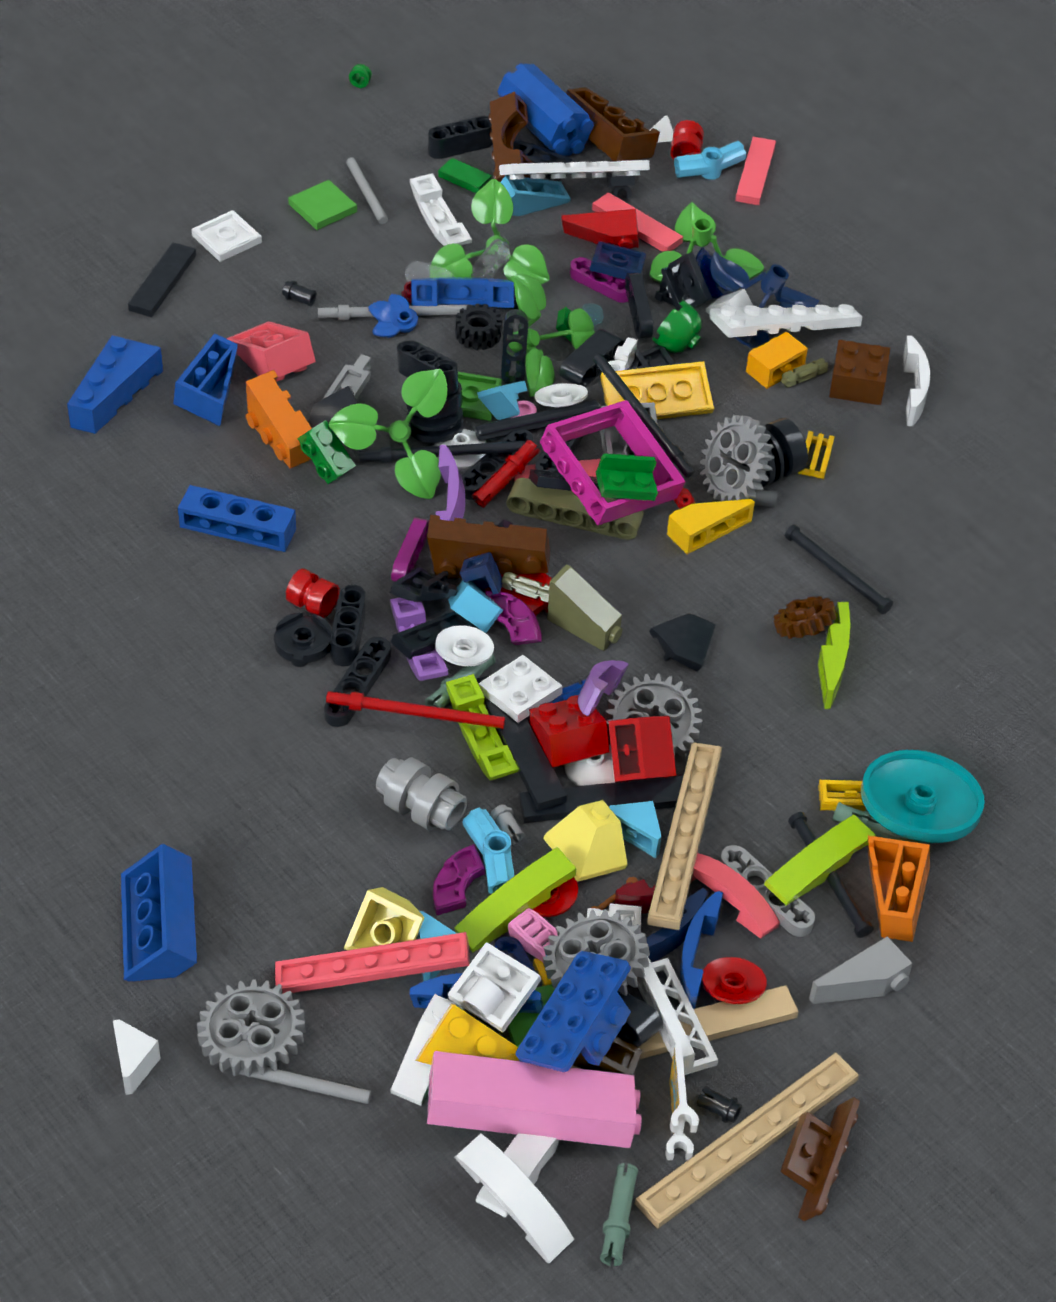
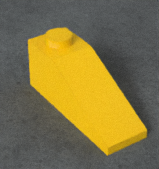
(705, 522)

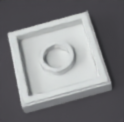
(226, 235)

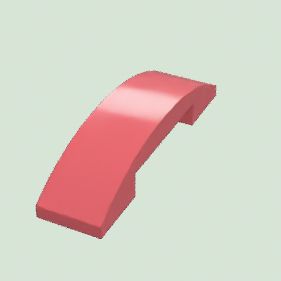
(754, 910)

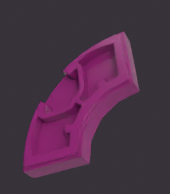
(517, 618)
(454, 879)

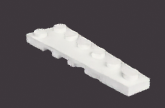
(577, 169)
(747, 320)

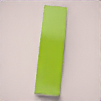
(834, 654)
(819, 859)
(521, 892)

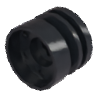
(441, 426)
(788, 450)

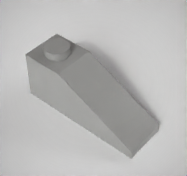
(864, 975)

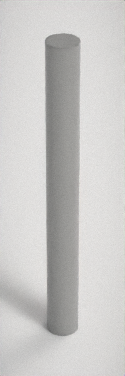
(367, 191)
(312, 1084)

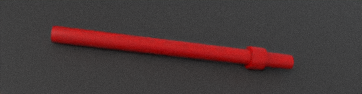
(358, 701)

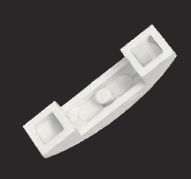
(436, 212)
(917, 363)
(517, 1196)

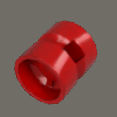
(687, 139)
(315, 593)

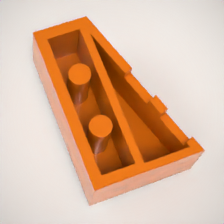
(276, 419)
(899, 882)

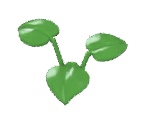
(493, 206)
(699, 229)
(530, 300)
(357, 426)

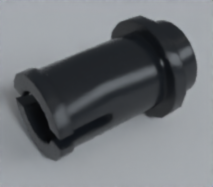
(299, 293)
(719, 1104)

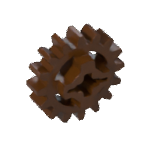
(805, 617)

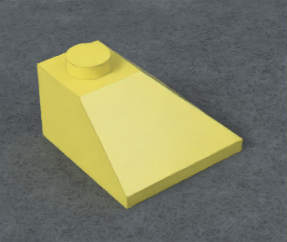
(590, 840)
(384, 920)

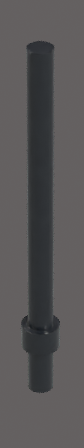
(672, 451)
(387, 454)

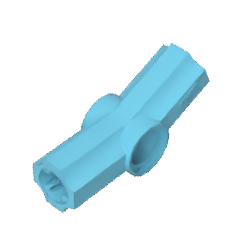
(710, 162)
(489, 839)

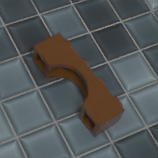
(507, 118)

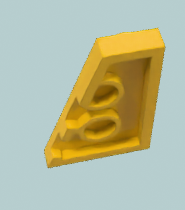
(465, 1035)

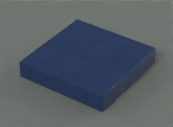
(616, 260)

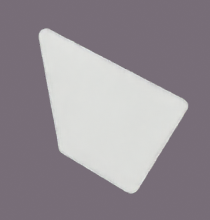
(665, 129)

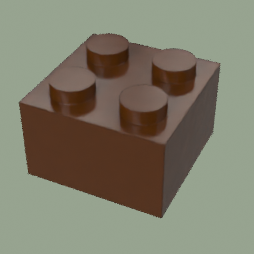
(859, 372)

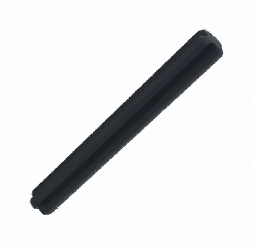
(532, 421)

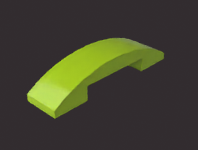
(483, 741)

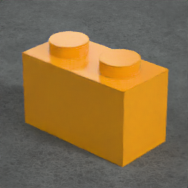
(775, 358)

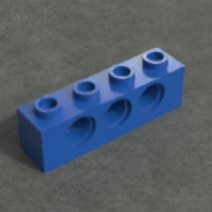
(237, 518)

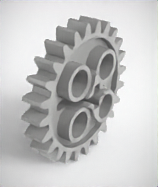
(747, 444)
(663, 698)
(600, 936)
(251, 1028)

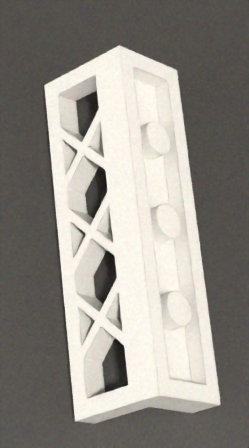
(672, 1032)

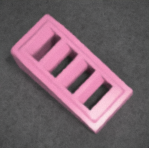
(526, 926)

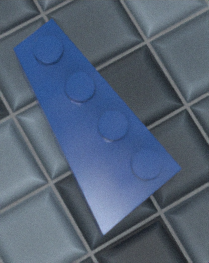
(111, 381)

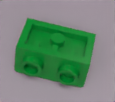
(326, 452)
(627, 477)

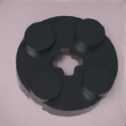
(302, 651)

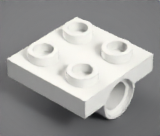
(520, 688)
(494, 987)

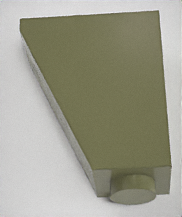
(582, 610)

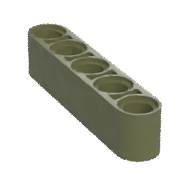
(566, 509)

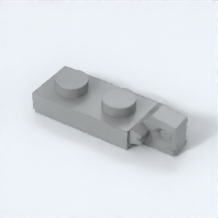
(353, 376)

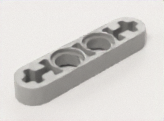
(753, 867)

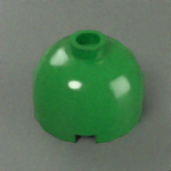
(680, 329)

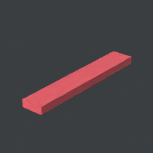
(373, 963)

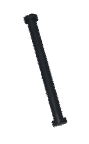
(882, 603)
(862, 927)

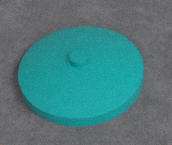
(922, 796)

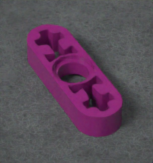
(613, 288)
(410, 548)

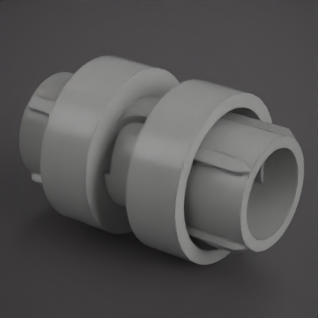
(431, 800)

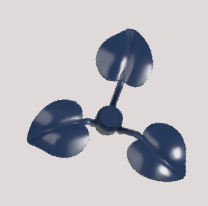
(732, 276)

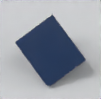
(482, 572)

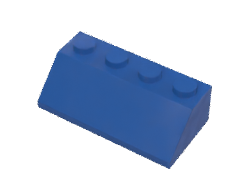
(158, 916)

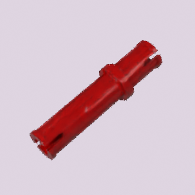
(514, 465)

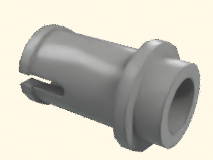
(505, 821)

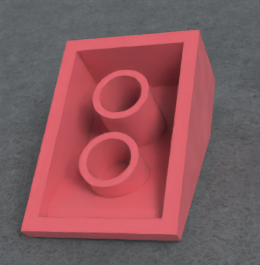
(274, 348)

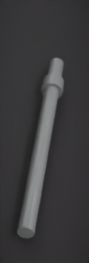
(344, 312)

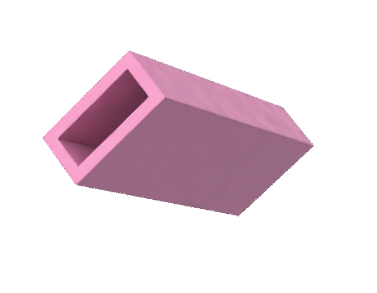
(532, 1100)

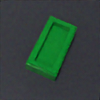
(464, 175)

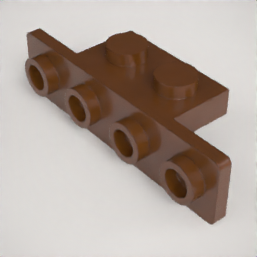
(816, 1155)

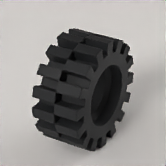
(478, 316)

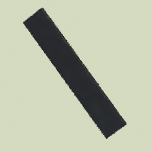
(530, 758)
(661, 791)

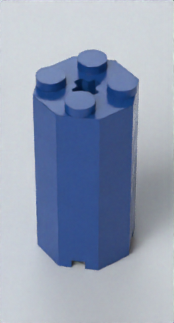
(550, 111)

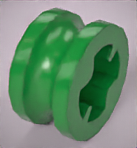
(356, 79)

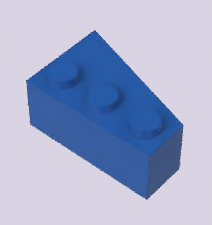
(207, 380)

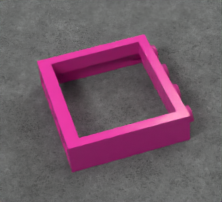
(638, 439)

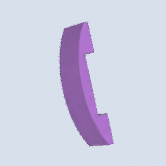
(456, 489)
(410, 614)
(602, 679)

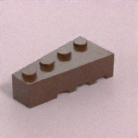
(613, 131)
(513, 548)

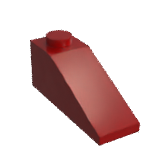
(611, 227)

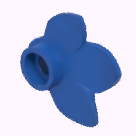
(390, 315)

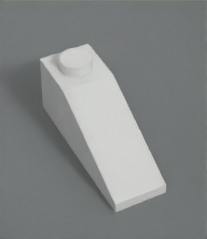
(413, 1076)

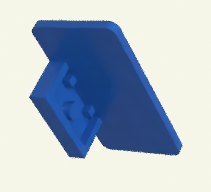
(579, 1015)

